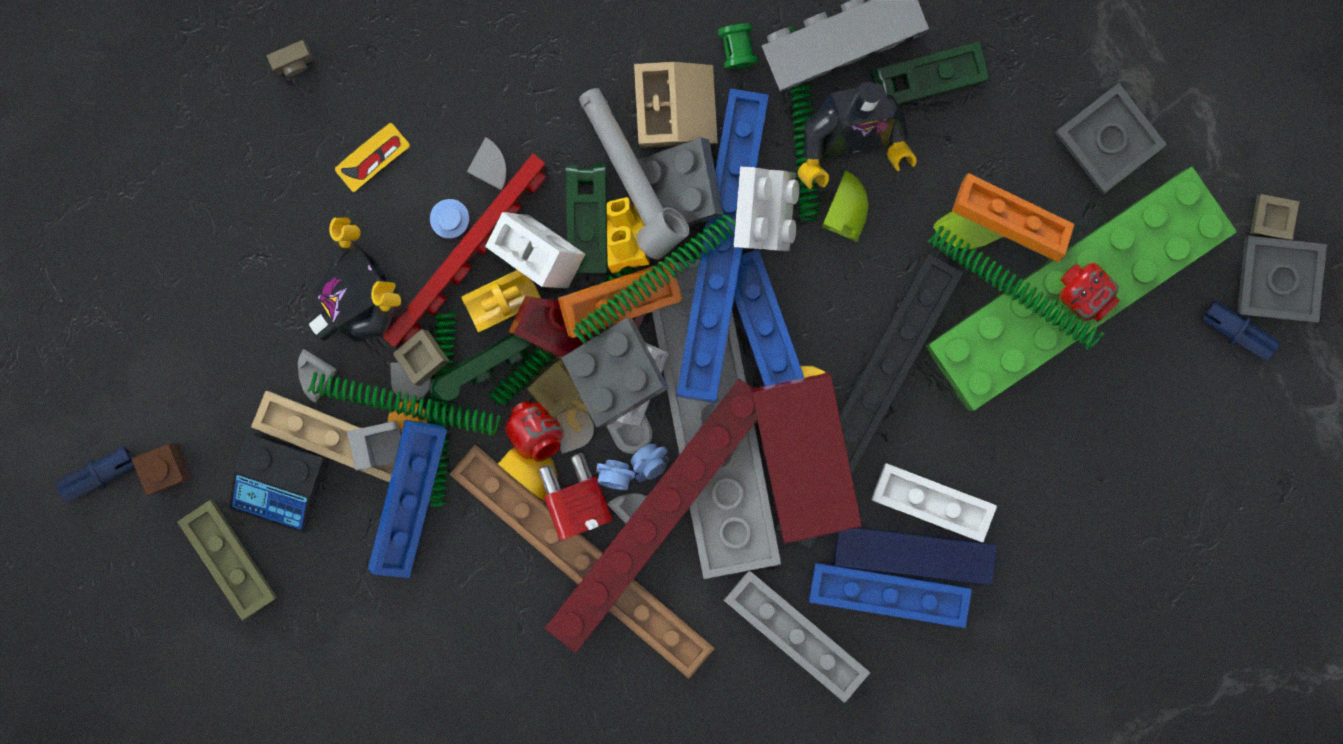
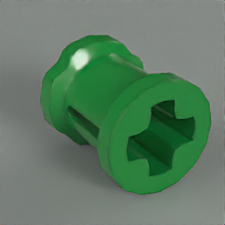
(738, 46)

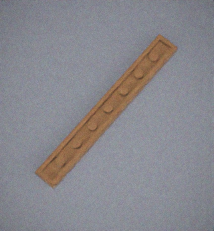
(576, 557)

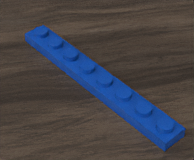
(720, 268)

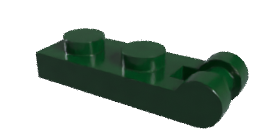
(935, 73)
(587, 217)
(478, 367)

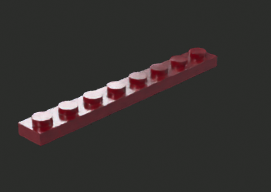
(655, 518)

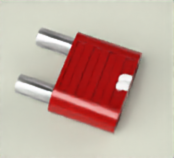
(578, 505)

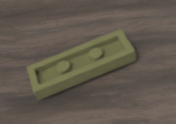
(227, 559)

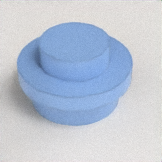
(449, 218)

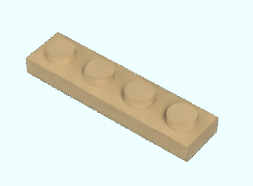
(310, 430)

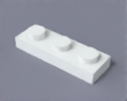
(934, 502)

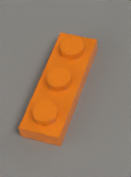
(1013, 217)
(580, 303)

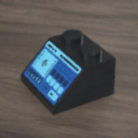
(276, 482)

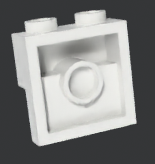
(766, 209)

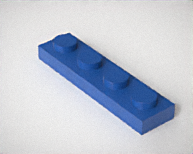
(765, 322)
(407, 499)
(890, 595)

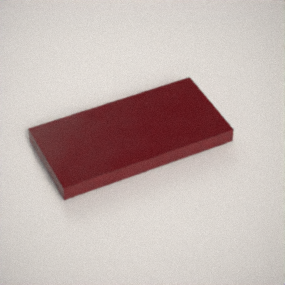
(806, 457)

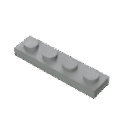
(796, 636)

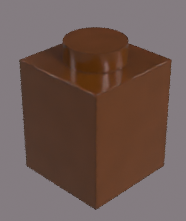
(162, 469)

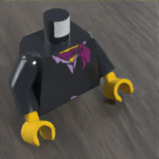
(854, 123)
(355, 290)

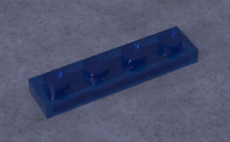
(915, 555)

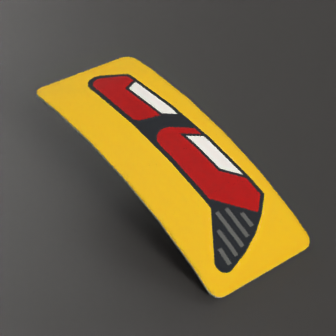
(372, 157)

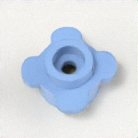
(649, 462)
(615, 475)

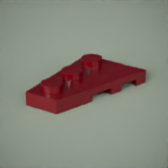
(543, 325)

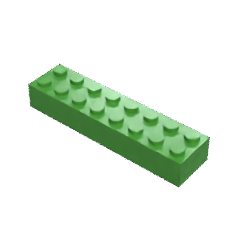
(1134, 248)

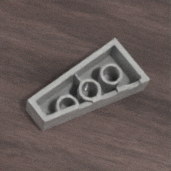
(841, 39)

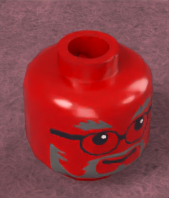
(1089, 291)
(534, 431)

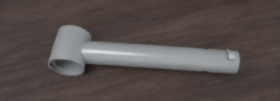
(662, 226)

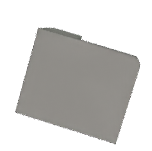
(374, 445)

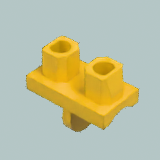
(622, 227)
(499, 299)

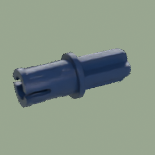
(1241, 331)
(95, 474)

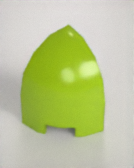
(848, 208)
(966, 230)

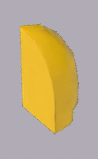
(526, 471)

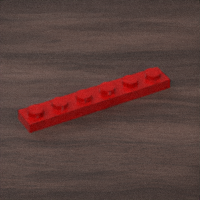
(457, 266)

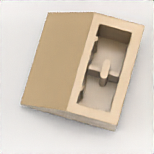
(674, 103)

